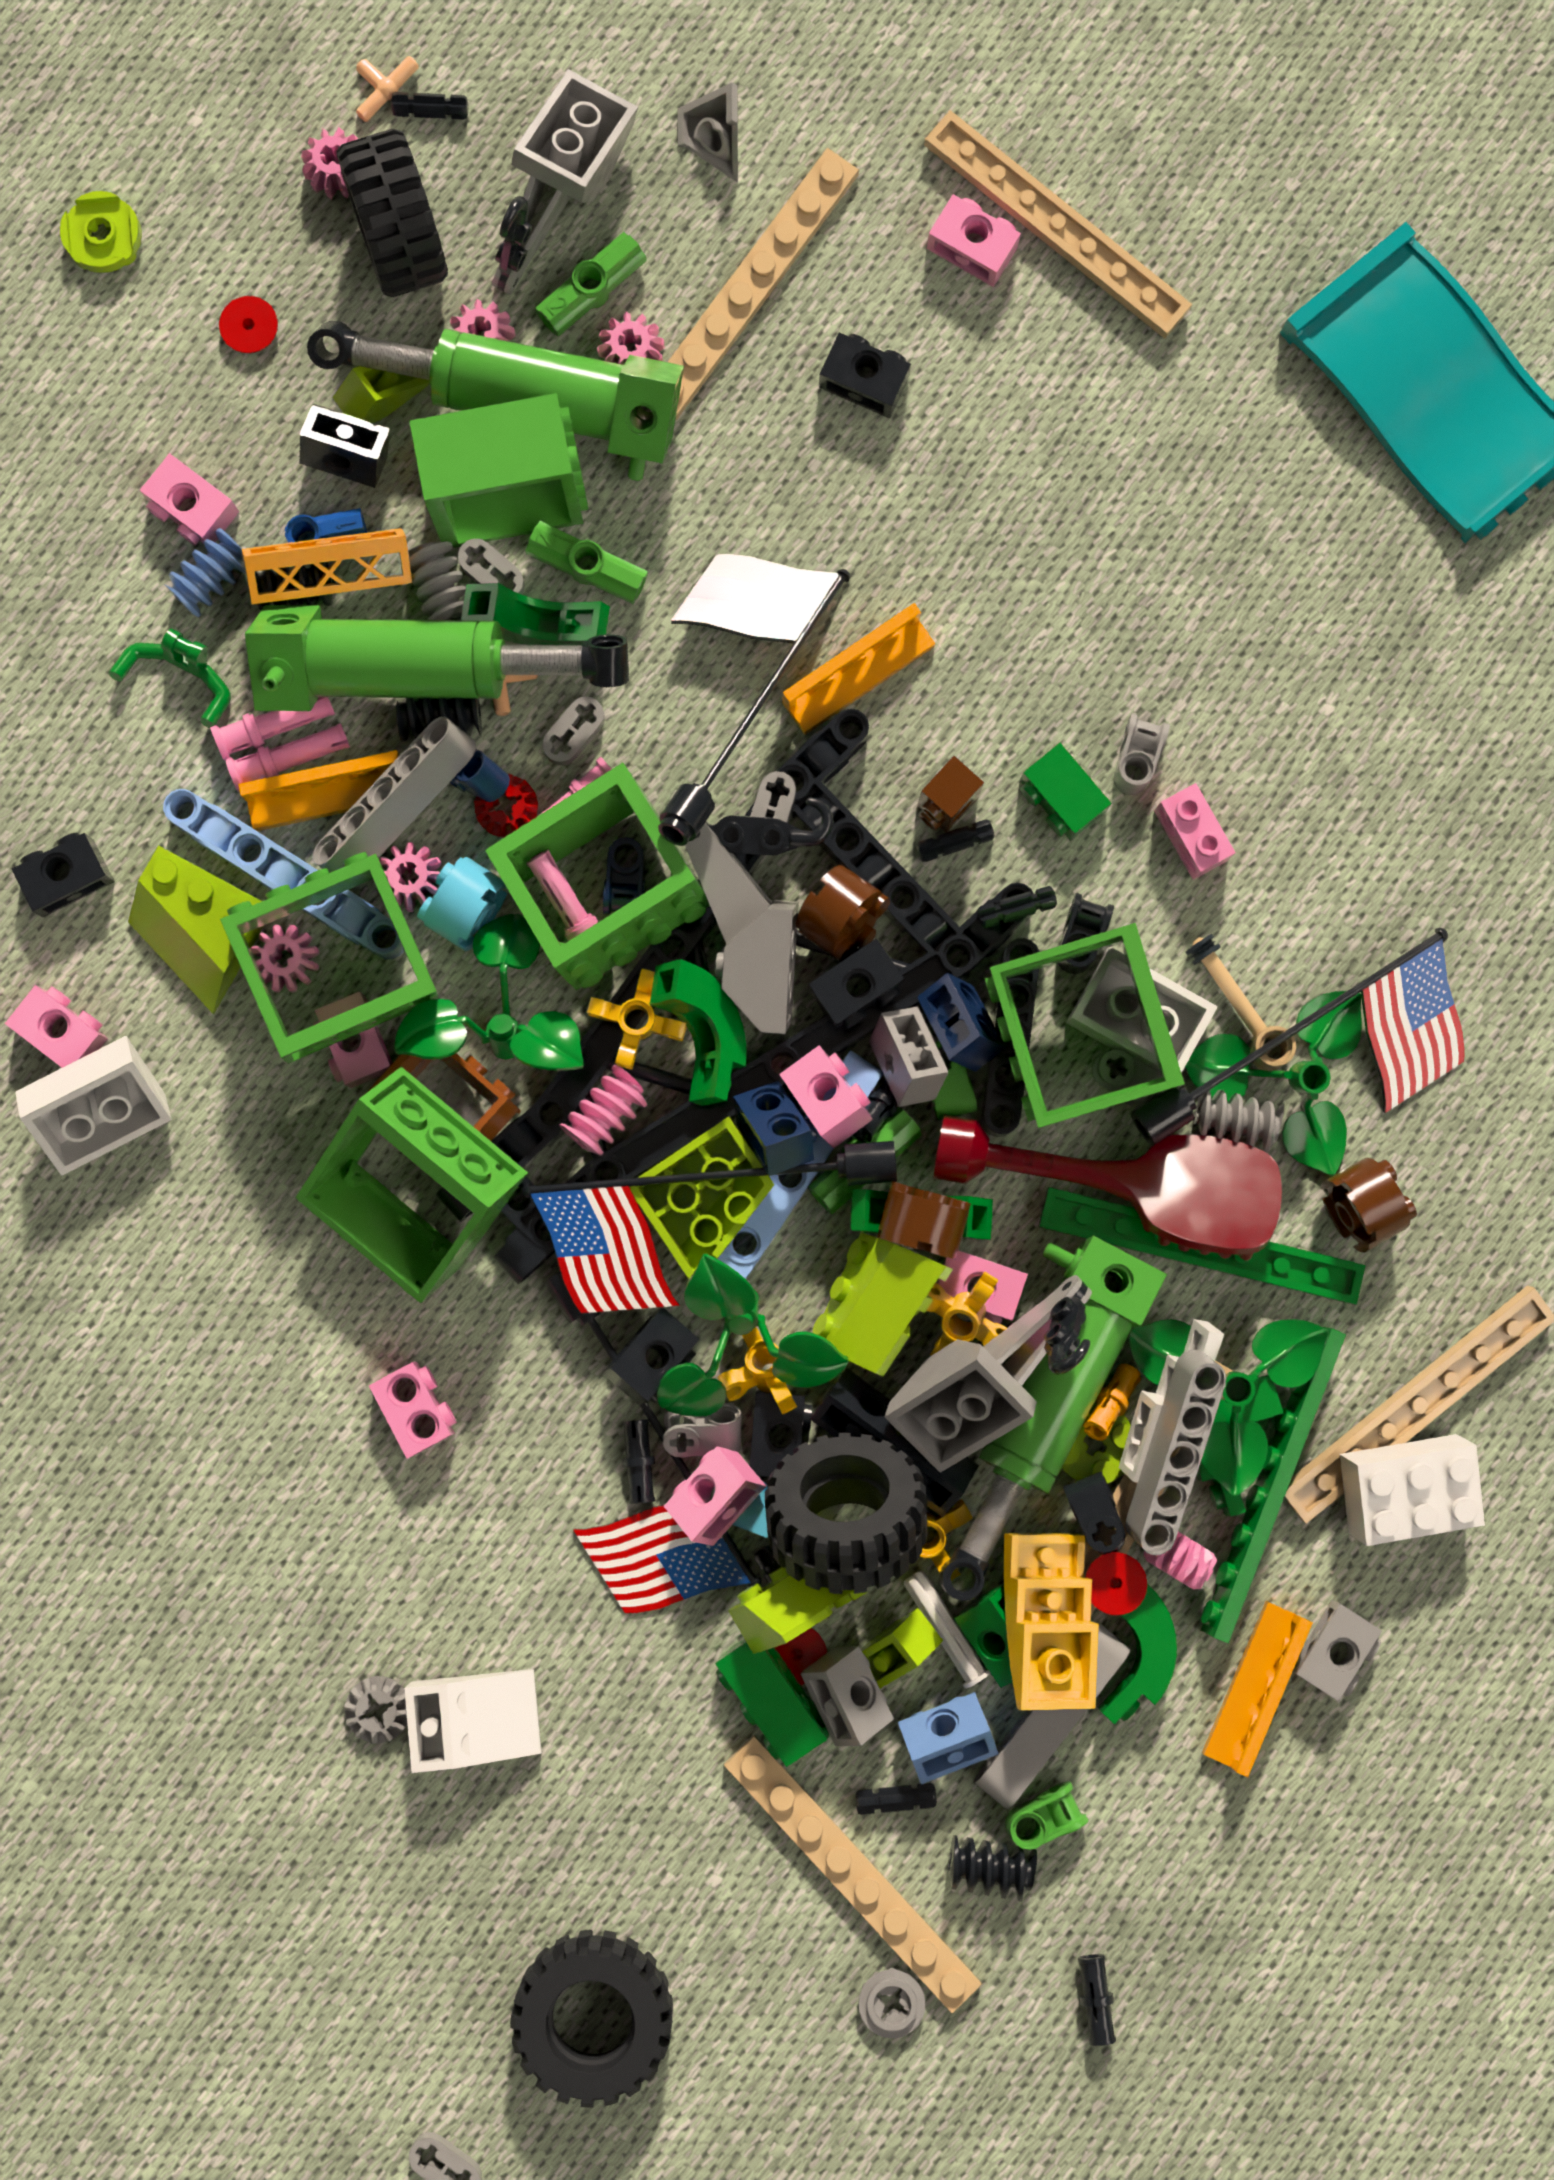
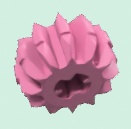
(323, 165)
(494, 323)
(627, 332)
(424, 869)
(297, 964)
(1185, 1562)

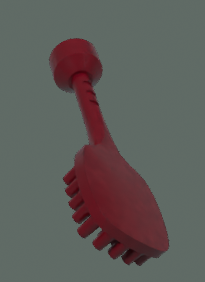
(1184, 1188)

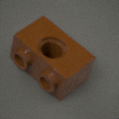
(949, 795)

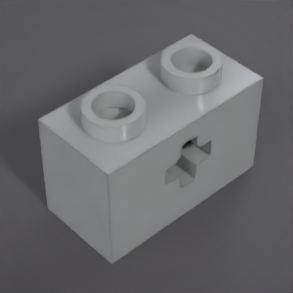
(908, 1056)

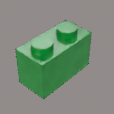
(1063, 792)

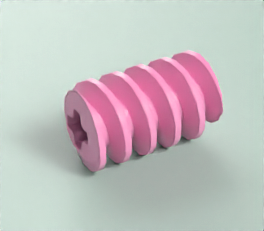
(605, 1110)

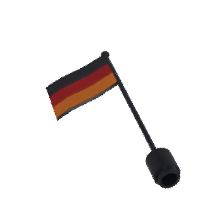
(761, 604)

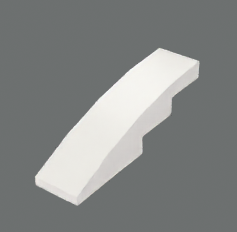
(1202, 1337)

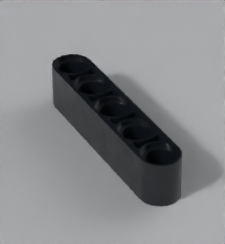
(994, 1094)

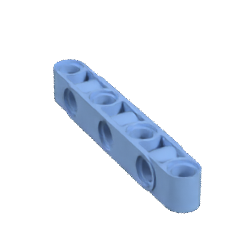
(278, 867)
(781, 1200)

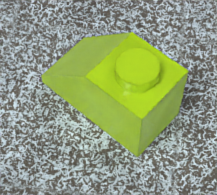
(376, 393)
(901, 1647)

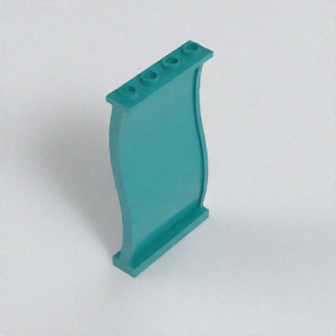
(1432, 382)

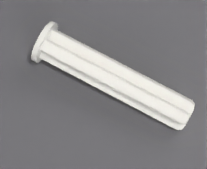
(941, 1619)

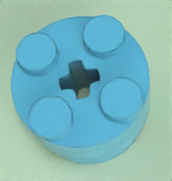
(464, 902)

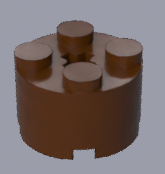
(841, 913)
(1367, 1203)
(923, 1220)

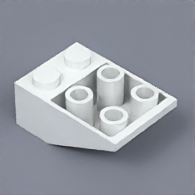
(472, 1720)

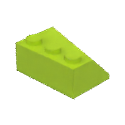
(179, 917)
(708, 1213)
(877, 1300)
(783, 1610)

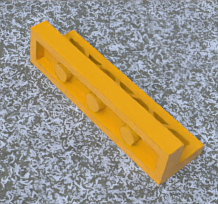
(326, 550)
(857, 669)
(323, 791)
(1257, 1688)

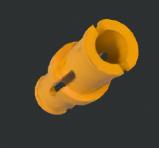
(1112, 1402)

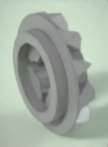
(383, 1691)
(896, 2022)

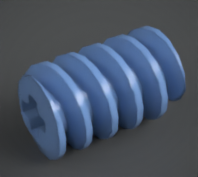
(207, 572)

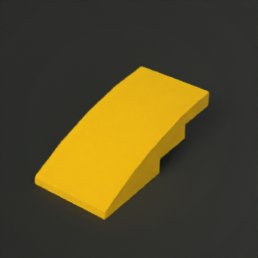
(1049, 1621)

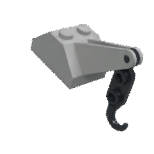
(570, 149)
(758, 933)
(965, 1395)

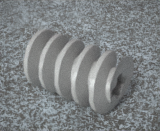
(435, 581)
(1238, 1119)

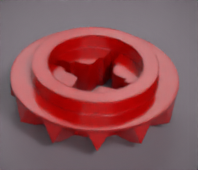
(523, 811)

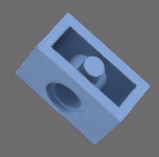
(939, 1754)

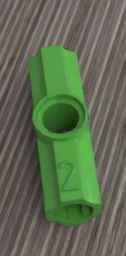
(608, 267)
(564, 551)
(834, 1191)

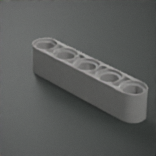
(397, 795)
(1170, 1433)
(1041, 1733)

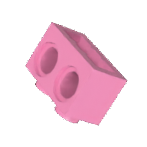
(1194, 831)
(403, 1414)

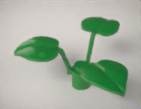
(548, 1041)
(1320, 1131)
(722, 1292)
(1288, 1352)

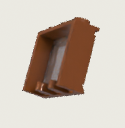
(463, 1089)

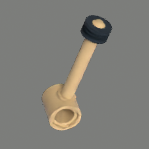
(1204, 951)

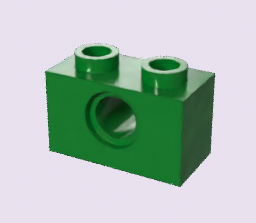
(985, 1628)

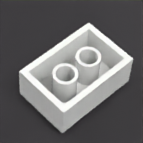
(1114, 1016)
(93, 1105)
(1412, 1489)

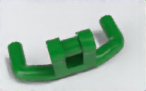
(184, 655)

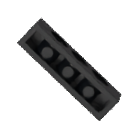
(861, 1409)

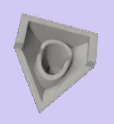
(711, 129)

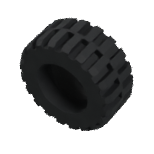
(392, 212)
(851, 1552)
(581, 2073)

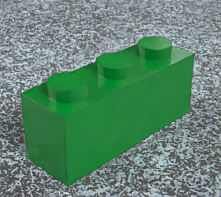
(772, 1701)

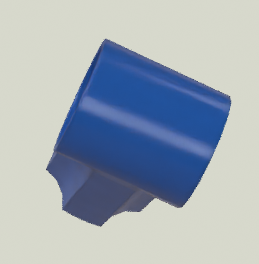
(326, 526)

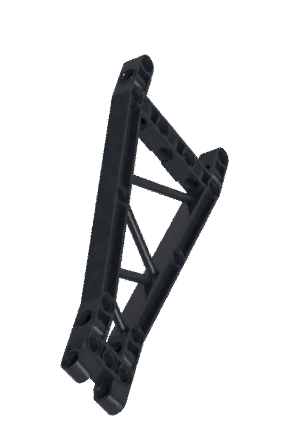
(924, 921)

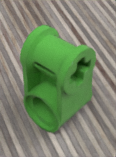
(956, 1093)
(1048, 1816)

